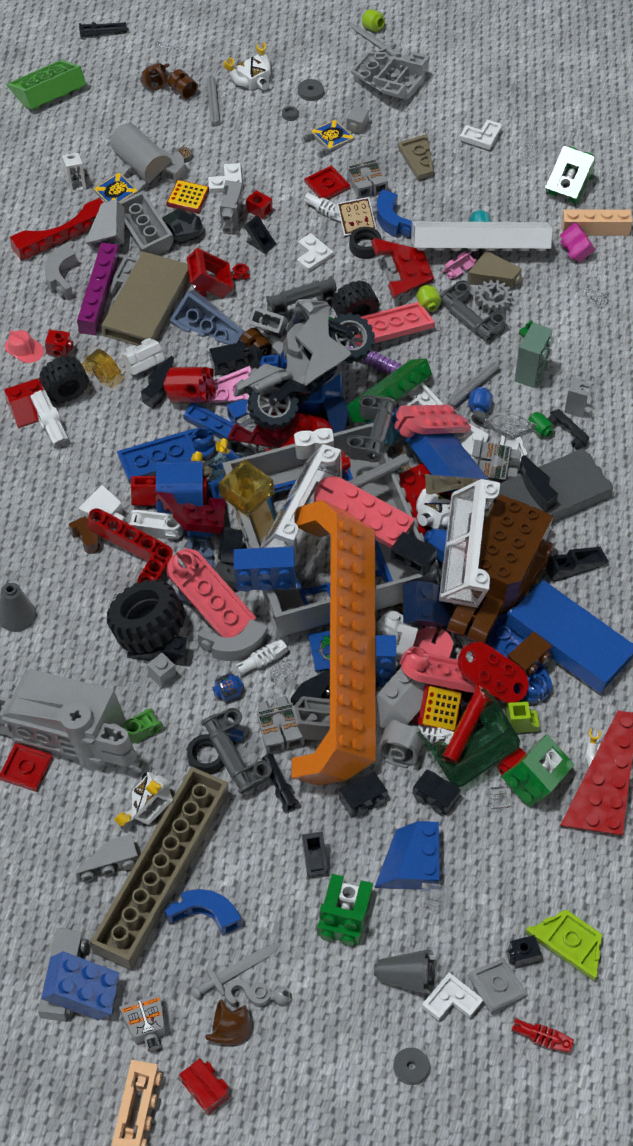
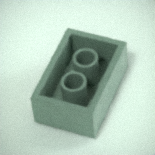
(534, 355)

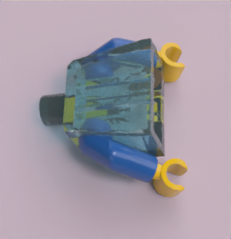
(216, 462)

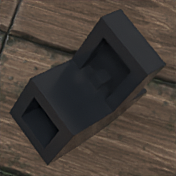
(229, 540)

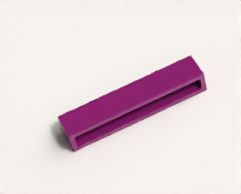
(98, 289)

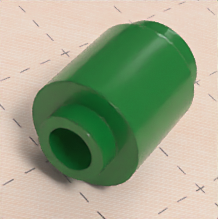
(544, 426)

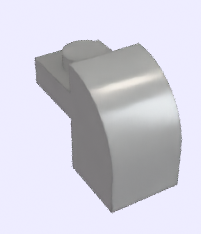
(175, 169)

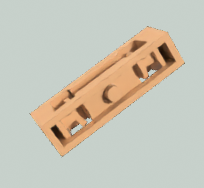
(144, 1073)

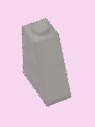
(107, 226)

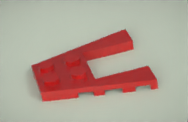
(413, 483)

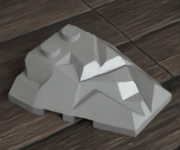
(392, 75)

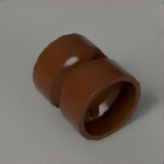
(182, 84)
(255, 337)

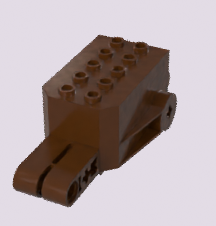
(514, 556)

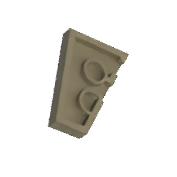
(417, 155)

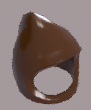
(155, 73)
(229, 1026)

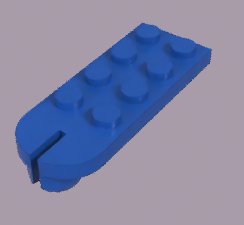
(142, 458)
(506, 640)

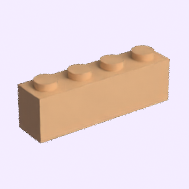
(599, 221)

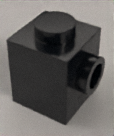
(524, 952)

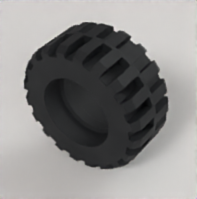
(146, 616)

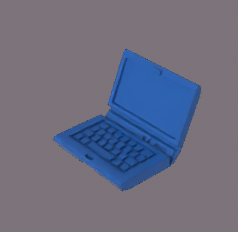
(181, 479)

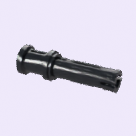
(94, 29)
(283, 790)

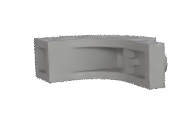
(55, 265)
(235, 647)

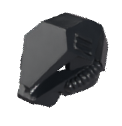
(183, 225)

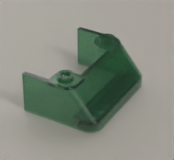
(483, 748)

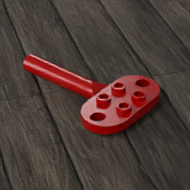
(488, 671)

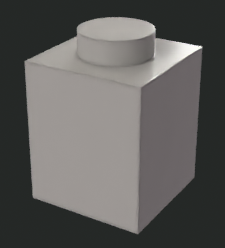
(357, 119)
(161, 670)

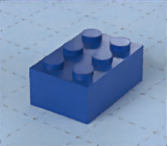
(264, 568)
(80, 985)

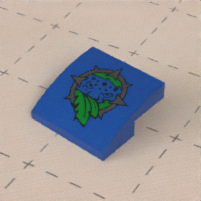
(320, 650)

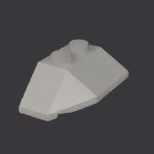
(398, 700)
(312, 717)

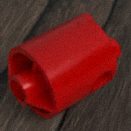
(190, 384)

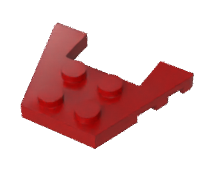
(410, 264)

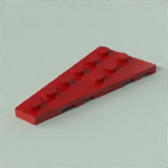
(604, 789)

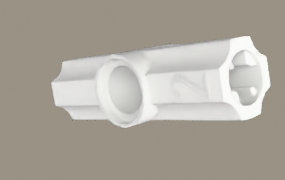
(49, 417)

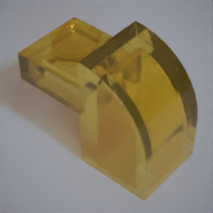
(101, 365)

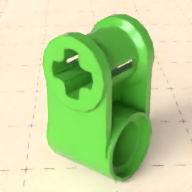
(144, 724)

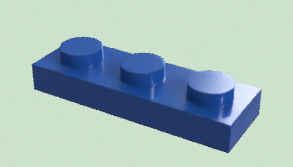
(204, 418)

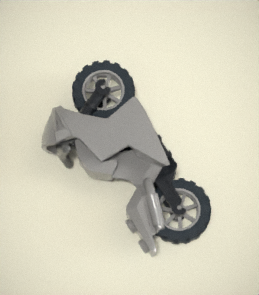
(312, 361)

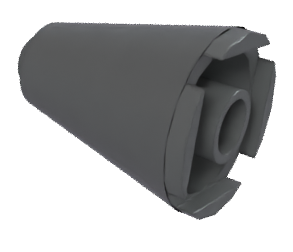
(15, 608)
(408, 971)

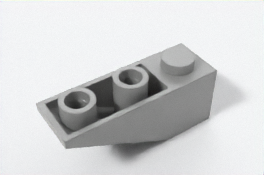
(113, 856)

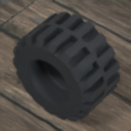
(355, 299)
(64, 379)

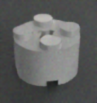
(400, 744)

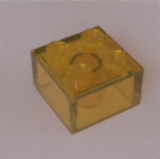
(246, 487)

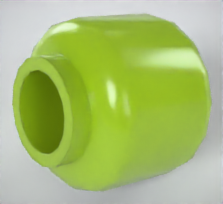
(373, 20)
(428, 298)

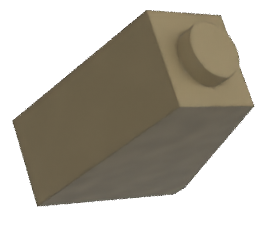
(494, 268)

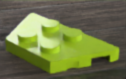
(570, 940)

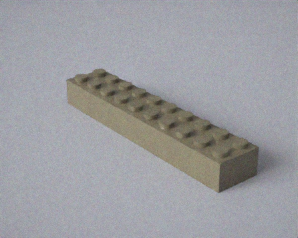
(159, 868)

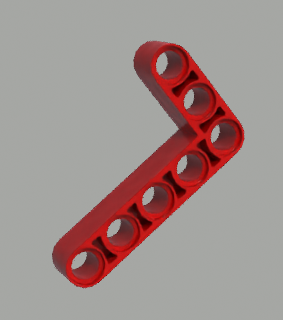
(135, 546)

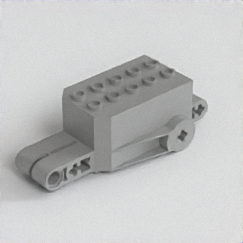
(67, 720)

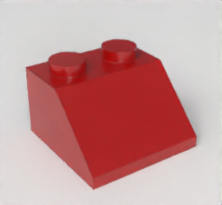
(20, 403)

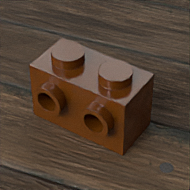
(531, 653)

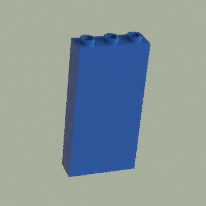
(443, 455)
(577, 637)

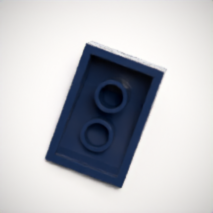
(336, 414)
(423, 606)

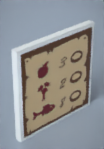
(355, 214)

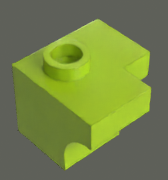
(522, 717)

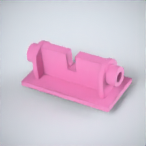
(453, 267)

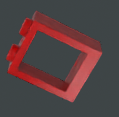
(199, 262)

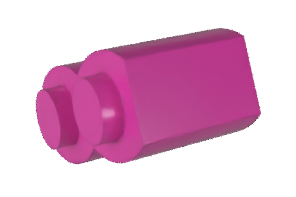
(577, 243)

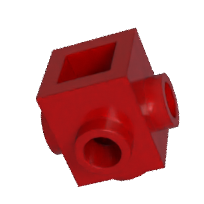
(58, 343)

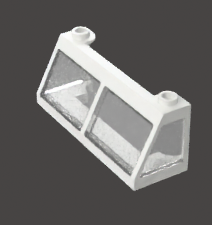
(321, 464)
(461, 579)

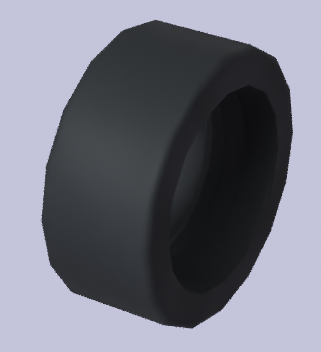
(363, 233)
(210, 768)

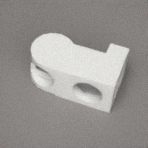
(405, 637)

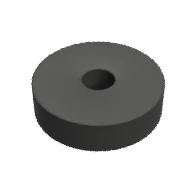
(310, 90)
(226, 572)
(407, 1075)

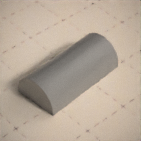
(138, 151)
(146, 224)

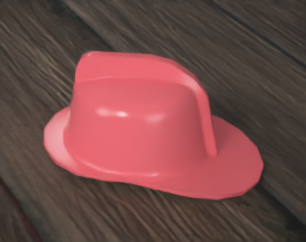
(24, 347)

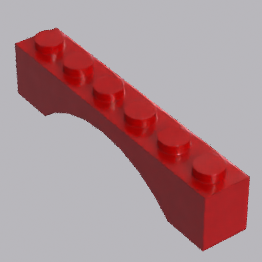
(29, 243)

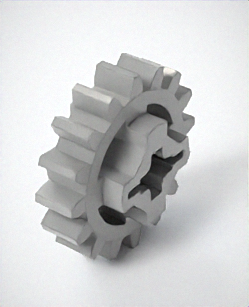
(493, 296)

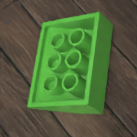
(47, 84)

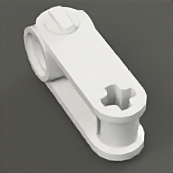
(156, 524)

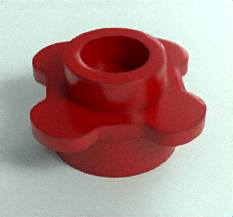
(240, 271)
(345, 462)

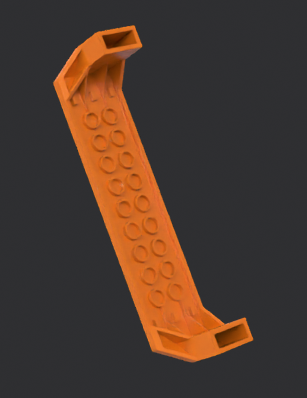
(352, 731)

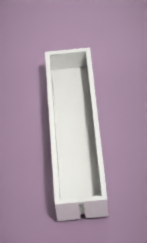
(481, 235)

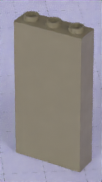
(146, 299)

